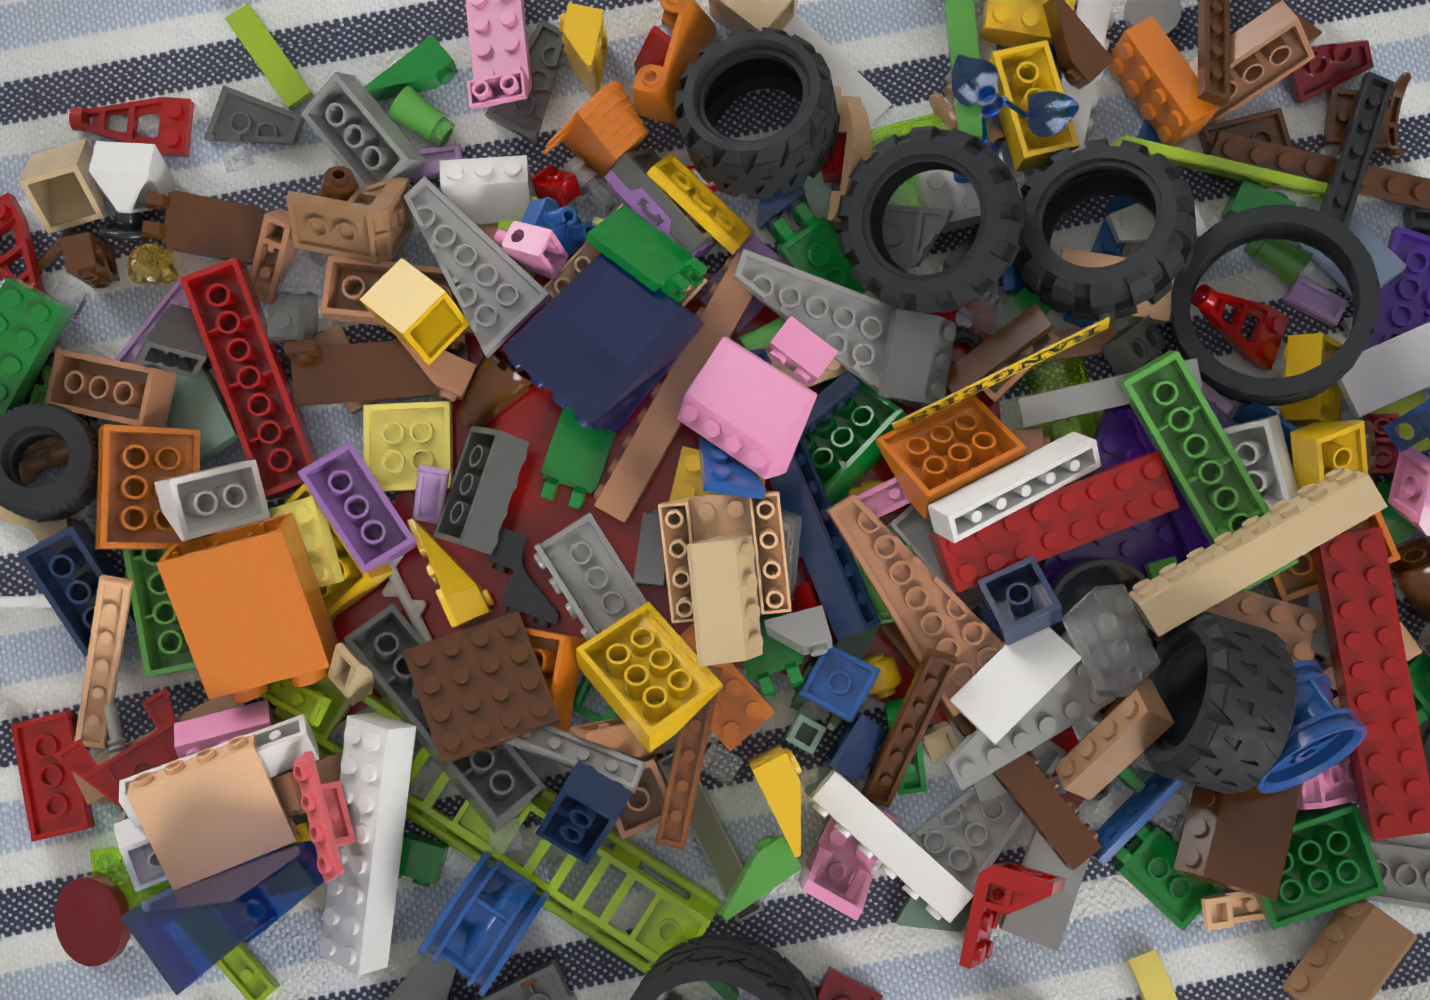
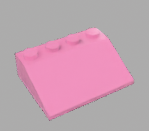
(748, 409)

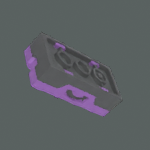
(653, 204)

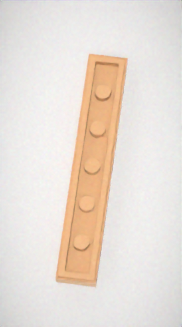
(103, 659)

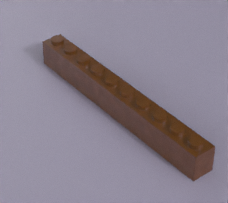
(1025, 783)

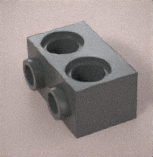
(1134, 346)

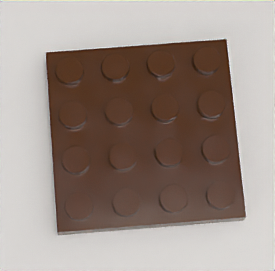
(480, 687)

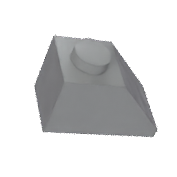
(802, 631)

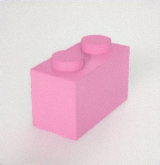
(800, 351)

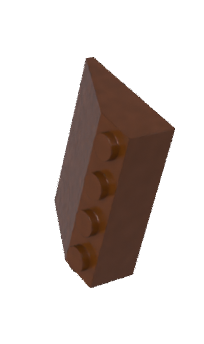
(1238, 838)

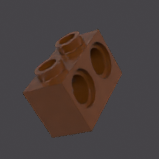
(90, 260)

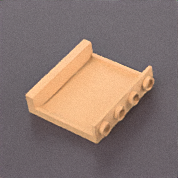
(210, 811)

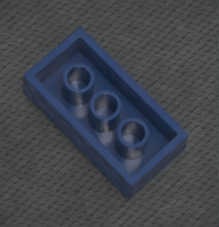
(68, 576)

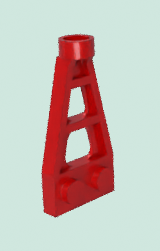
(174, 123)
(14, 219)
(1267, 332)

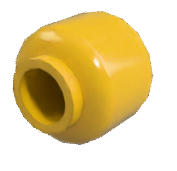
(887, 678)

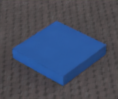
(840, 683)

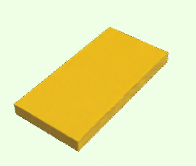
(700, 202)

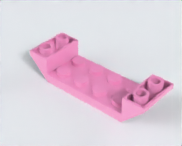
(498, 52)

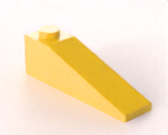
(459, 593)

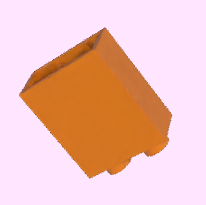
(250, 608)

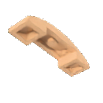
(858, 146)
(1228, 908)

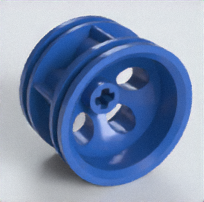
(1318, 734)
(484, 921)

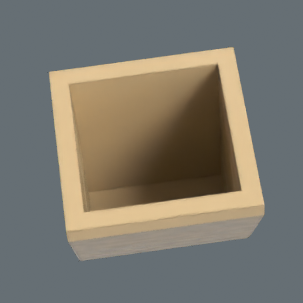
(753, 14)
(62, 186)

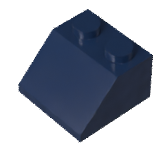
(856, 747)

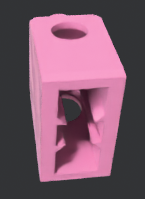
(533, 248)

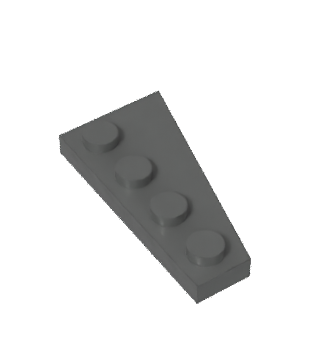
(526, 115)

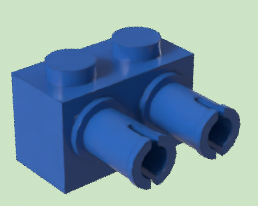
(561, 221)

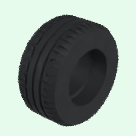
(75, 486)

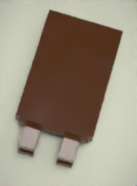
(205, 225)

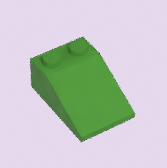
(762, 871)

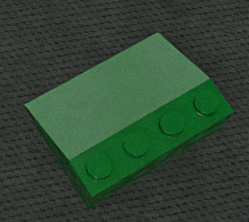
(846, 442)
(1324, 866)

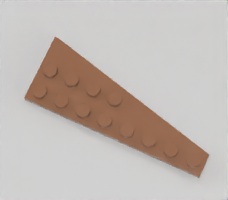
(914, 597)

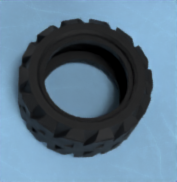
(747, 64)
(1228, 700)

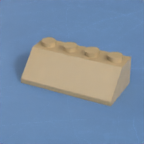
(724, 599)

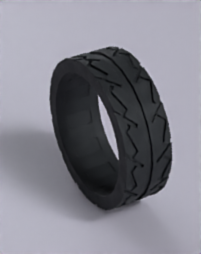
(1296, 225)
(729, 961)

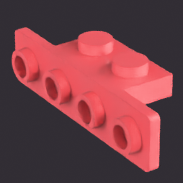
(326, 815)

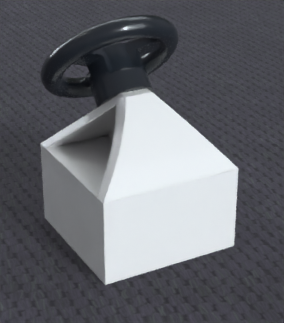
(125, 176)

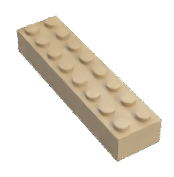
(1256, 549)

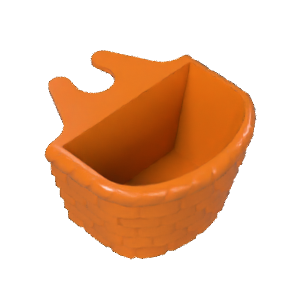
(602, 129)

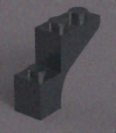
(521, 592)

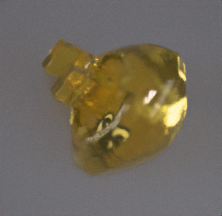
(151, 265)

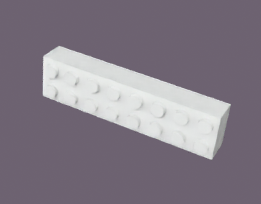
(376, 791)

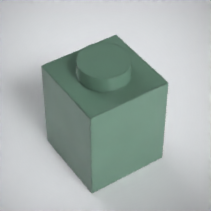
(805, 733)

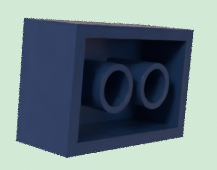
(584, 812)

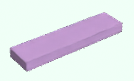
(175, 296)

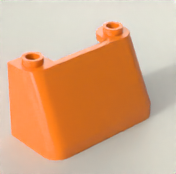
(656, 85)

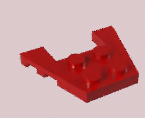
(142, 756)

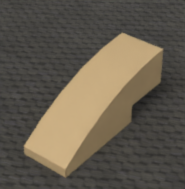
(350, 674)

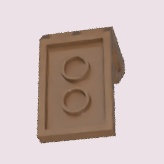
(363, 228)

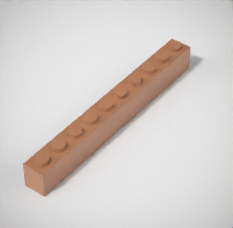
(659, 423)

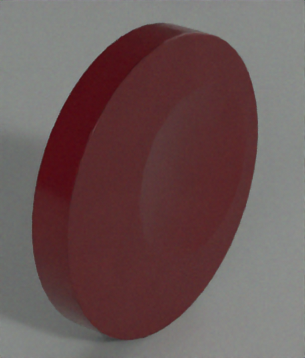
(90, 920)

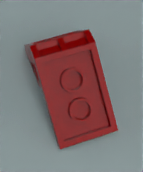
(1021, 889)

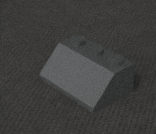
(917, 358)

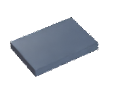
(1386, 262)

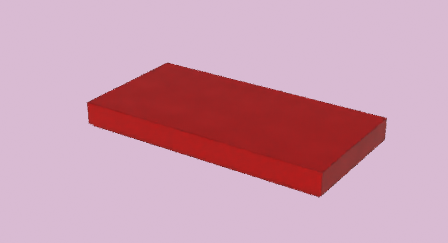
(48, 786)

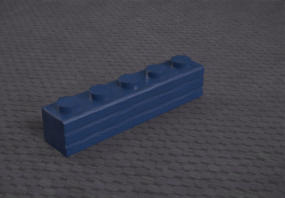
(830, 399)

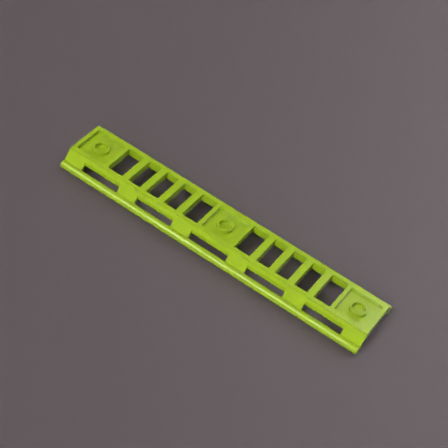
(663, 924)

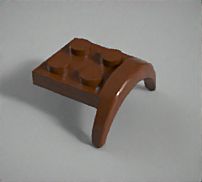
(1339, 108)

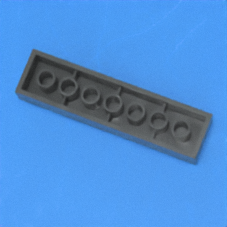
(492, 780)

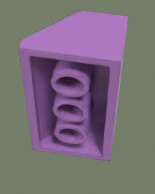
(357, 508)

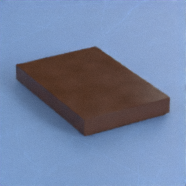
(1262, 126)

